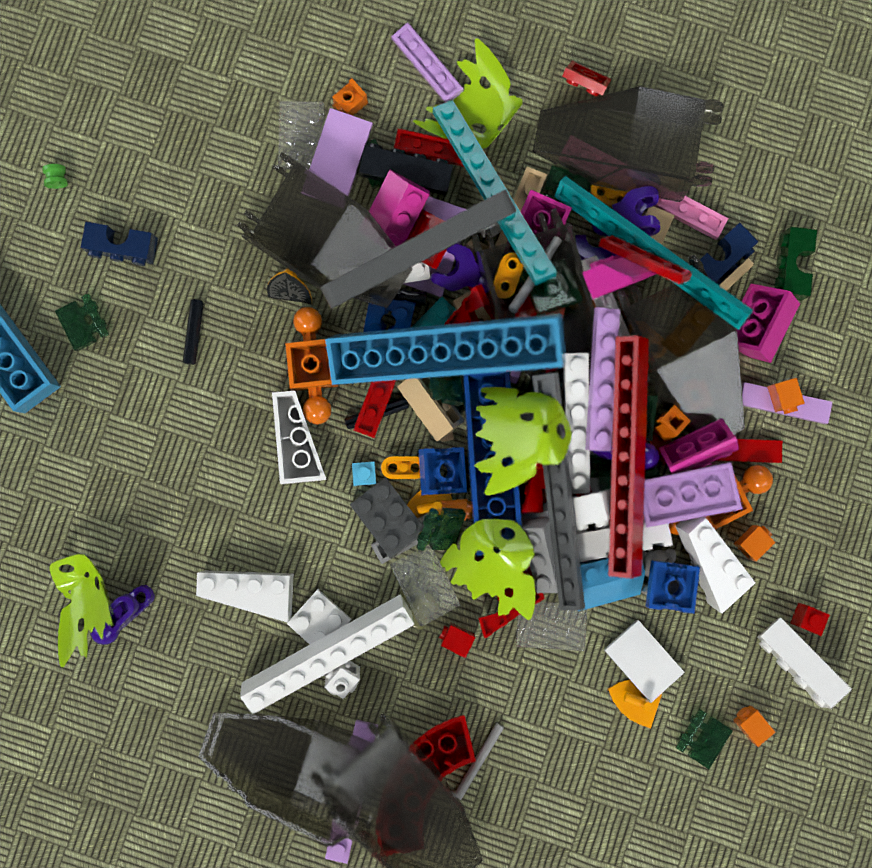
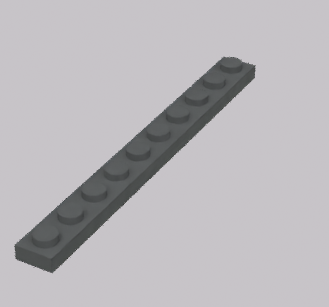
(561, 514)

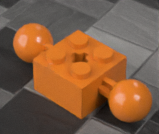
(299, 356)
(756, 480)

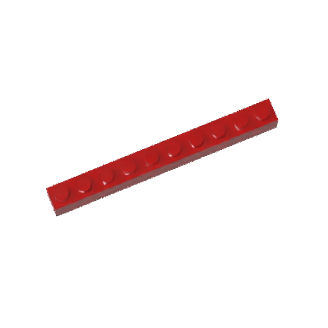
(628, 456)

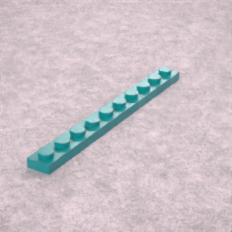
(489, 183)
(614, 224)

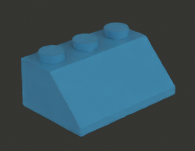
(604, 589)

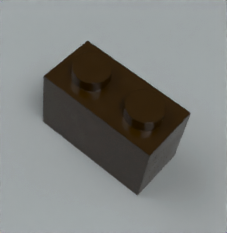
(688, 329)

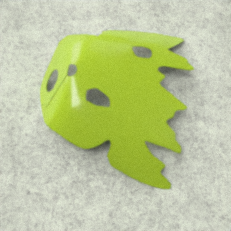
(480, 105)
(520, 438)
(496, 569)
(86, 603)

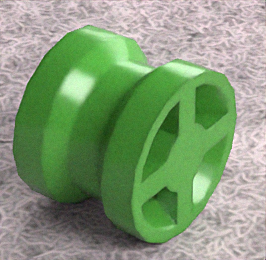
(54, 176)

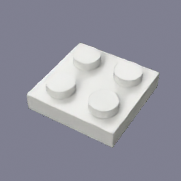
(318, 618)

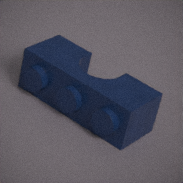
(99, 242)
(736, 245)

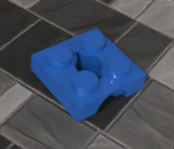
(401, 310)
(430, 477)
(661, 575)

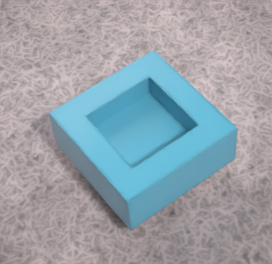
(364, 473)

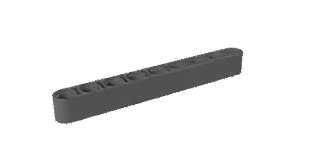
(418, 249)

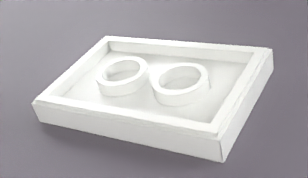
(644, 661)

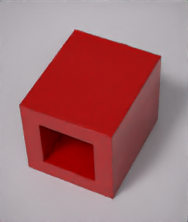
(810, 619)
(456, 639)

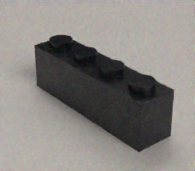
(427, 173)

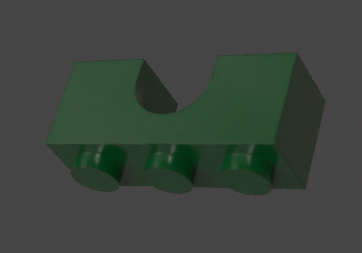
(795, 243)

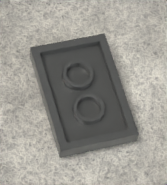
(387, 517)

